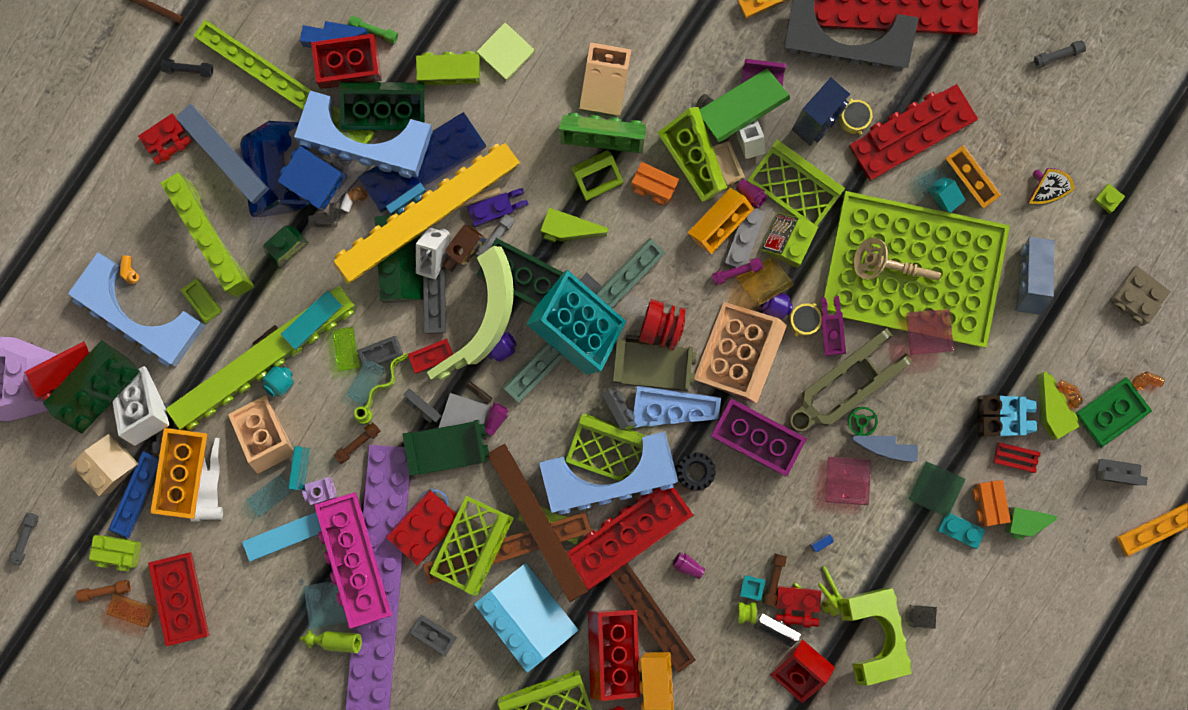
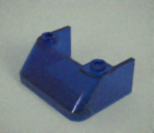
(263, 153)

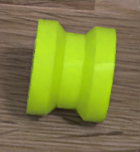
(747, 613)

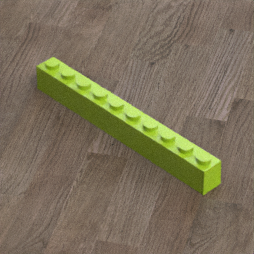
(248, 368)

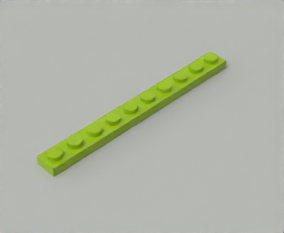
(266, 72)

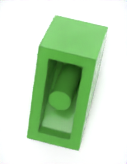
(1027, 522)

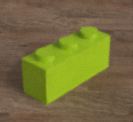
(448, 68)

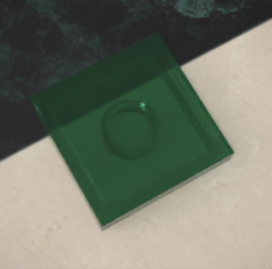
(937, 489)

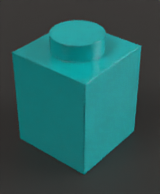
(946, 194)

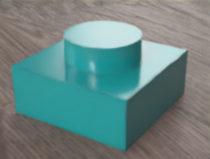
(752, 587)

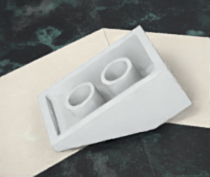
(139, 409)

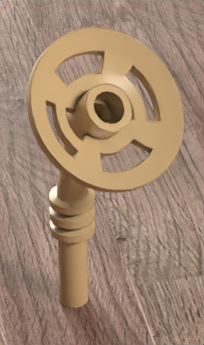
(877, 260)

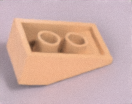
(261, 434)

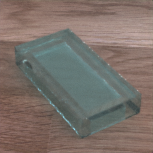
(365, 380)
(269, 495)

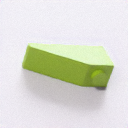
(567, 227)

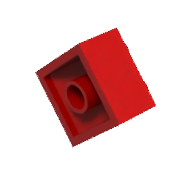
(802, 671)

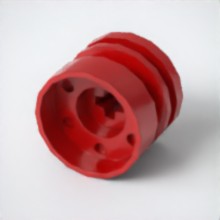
(662, 325)

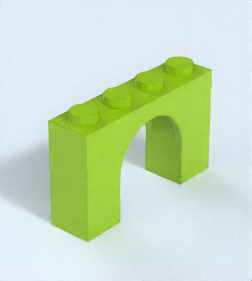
(893, 658)

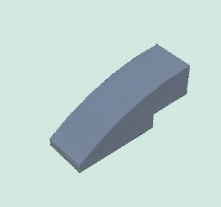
(887, 448)

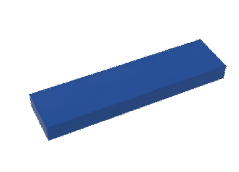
(135, 495)

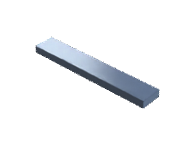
(222, 153)

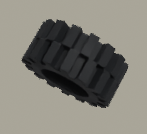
(709, 471)

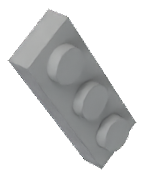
(745, 239)

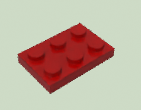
(422, 527)

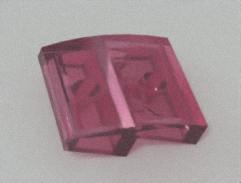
(848, 481)

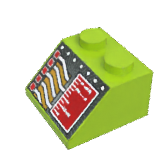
(789, 239)

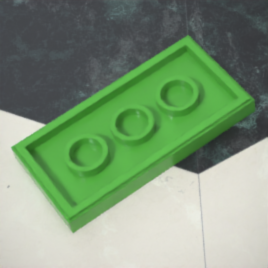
(743, 105)

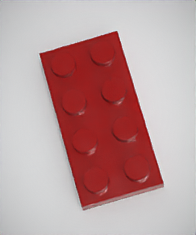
(178, 599)

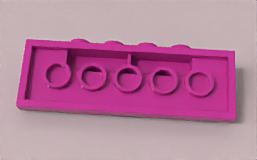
(352, 560)

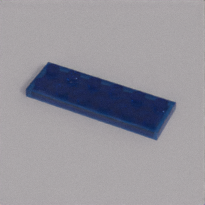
(447, 148)

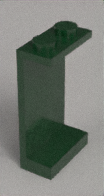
(445, 448)

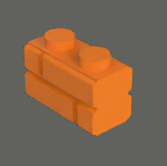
(654, 184)
(991, 503)

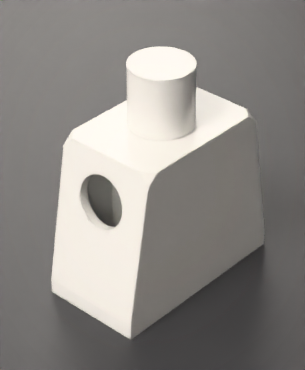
(431, 247)

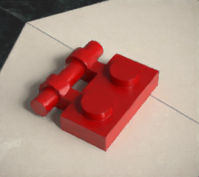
(163, 133)
(798, 599)

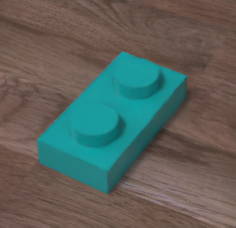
(961, 530)

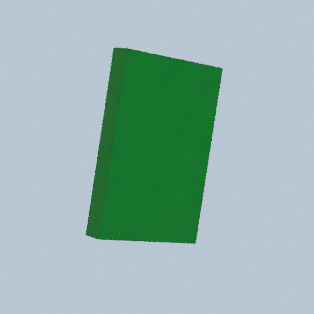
(1113, 412)

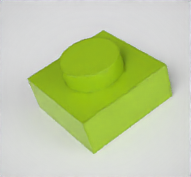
(1109, 198)

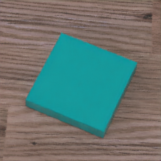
(299, 468)

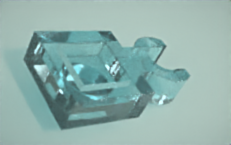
(927, 179)

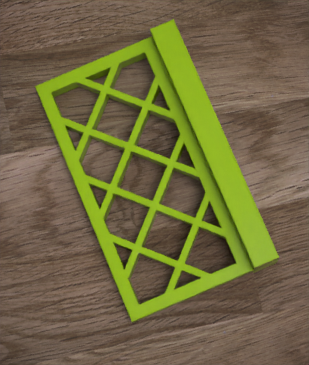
(805, 168)
(610, 430)
(485, 557)
(545, 690)

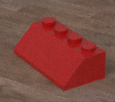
(613, 654)

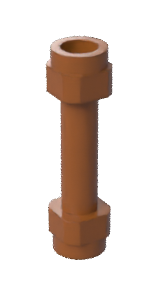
(86, 594)

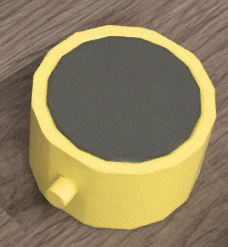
(856, 117)
(805, 319)

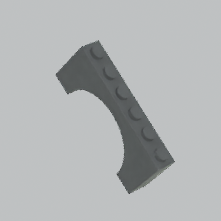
(891, 48)

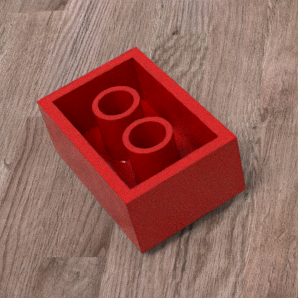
(346, 60)

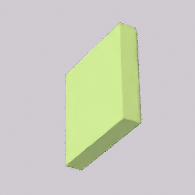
(505, 51)

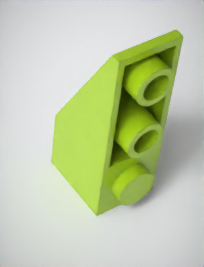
(1054, 411)

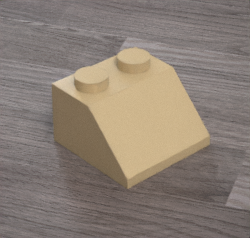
(104, 465)

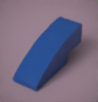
(330, 31)

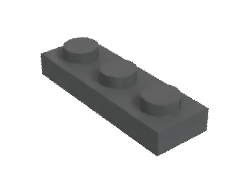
(435, 304)

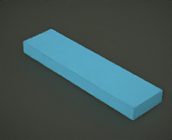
(282, 537)

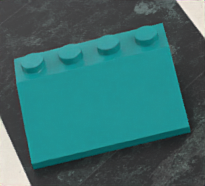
(577, 323)

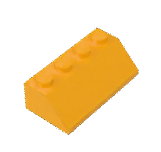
(179, 473)

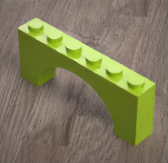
(188, 205)

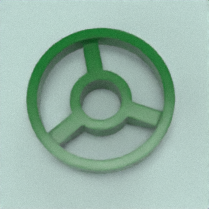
(861, 426)

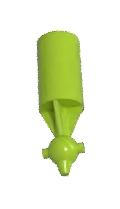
(334, 641)

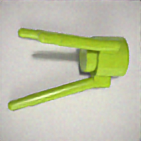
(831, 602)

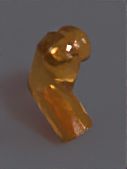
(1147, 378)
(1075, 396)

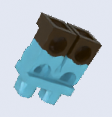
(1012, 418)

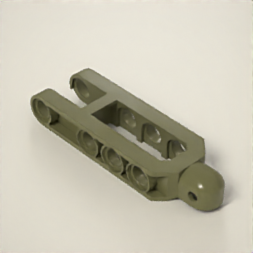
(808, 415)

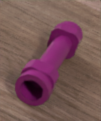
(720, 277)

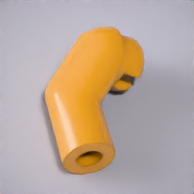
(126, 271)

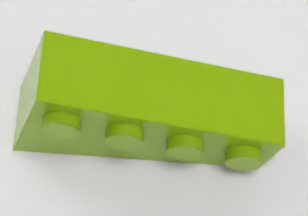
(694, 153)

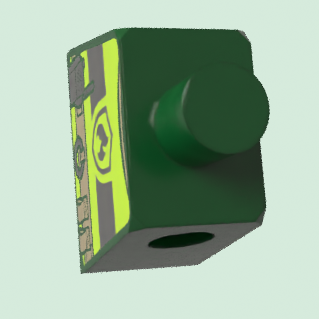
(284, 245)

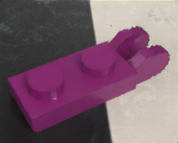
(833, 329)

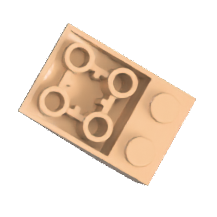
(605, 79)

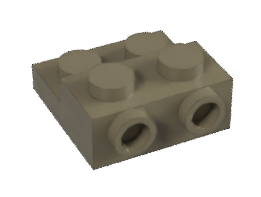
(1140, 296)

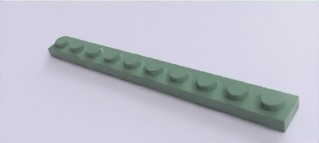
(610, 293)

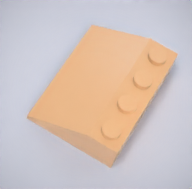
(740, 351)

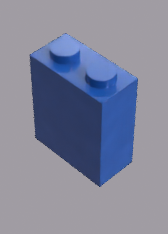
(311, 177)

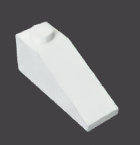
(751, 140)

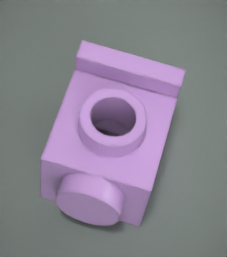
(327, 491)

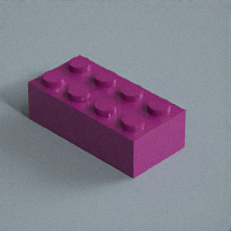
(758, 437)

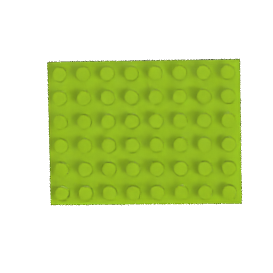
(960, 247)

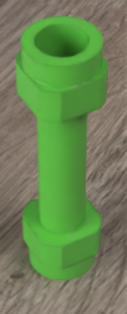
(389, 36)

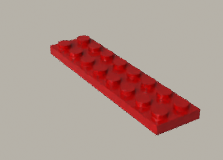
(877, 15)

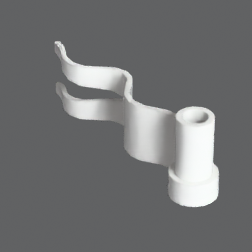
(207, 501)

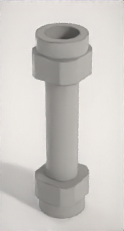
(505, 223)

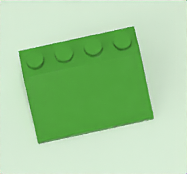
(602, 133)

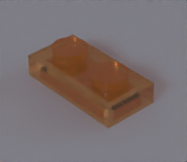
(131, 610)

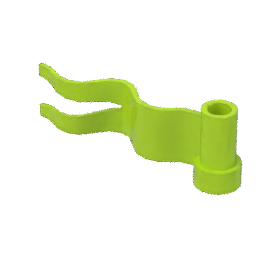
(367, 418)

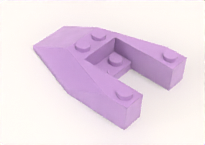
(15, 359)

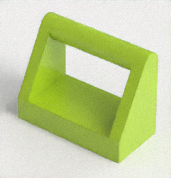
(592, 165)

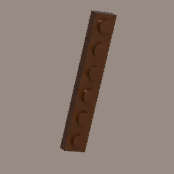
(653, 617)

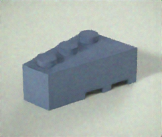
(1036, 275)

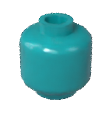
(277, 381)

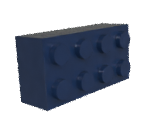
(821, 112)

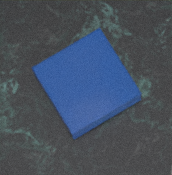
(821, 543)

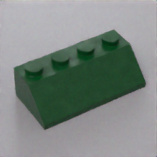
(380, 105)
(398, 273)

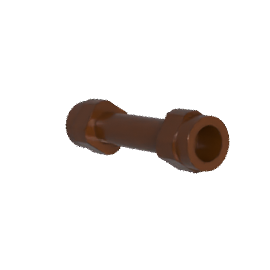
(371, 431)
(770, 598)

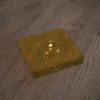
(765, 283)

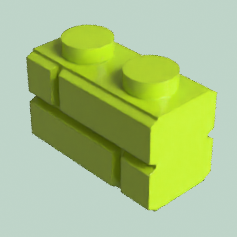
(115, 551)

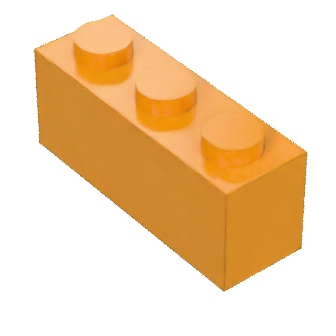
(973, 176)
(720, 220)
(656, 681)

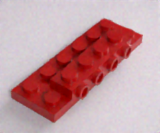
(912, 131)
(628, 535)

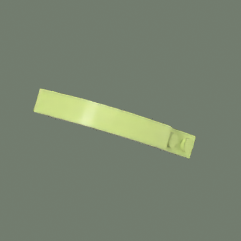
(496, 318)

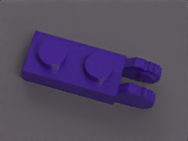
(496, 207)

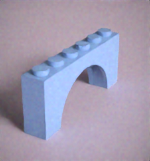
(400, 154)
(97, 292)
(569, 491)

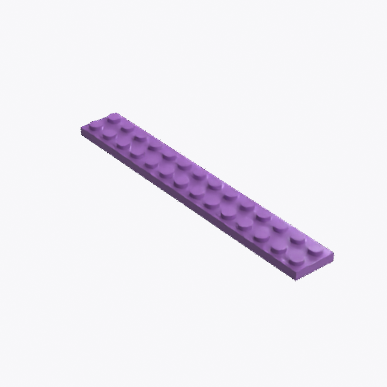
(383, 508)

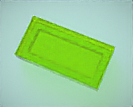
(346, 349)

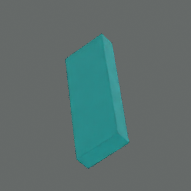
(311, 320)

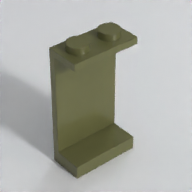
(654, 365)

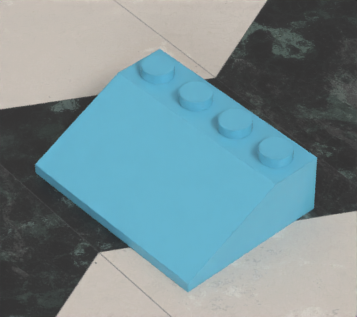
(526, 617)

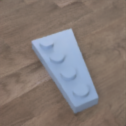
(671, 407)

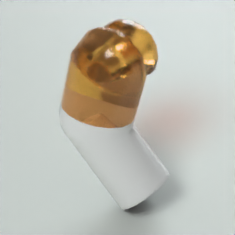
(351, 196)

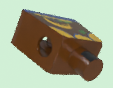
(469, 240)

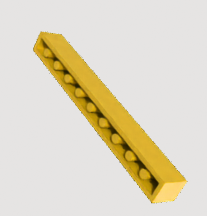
(426, 213)

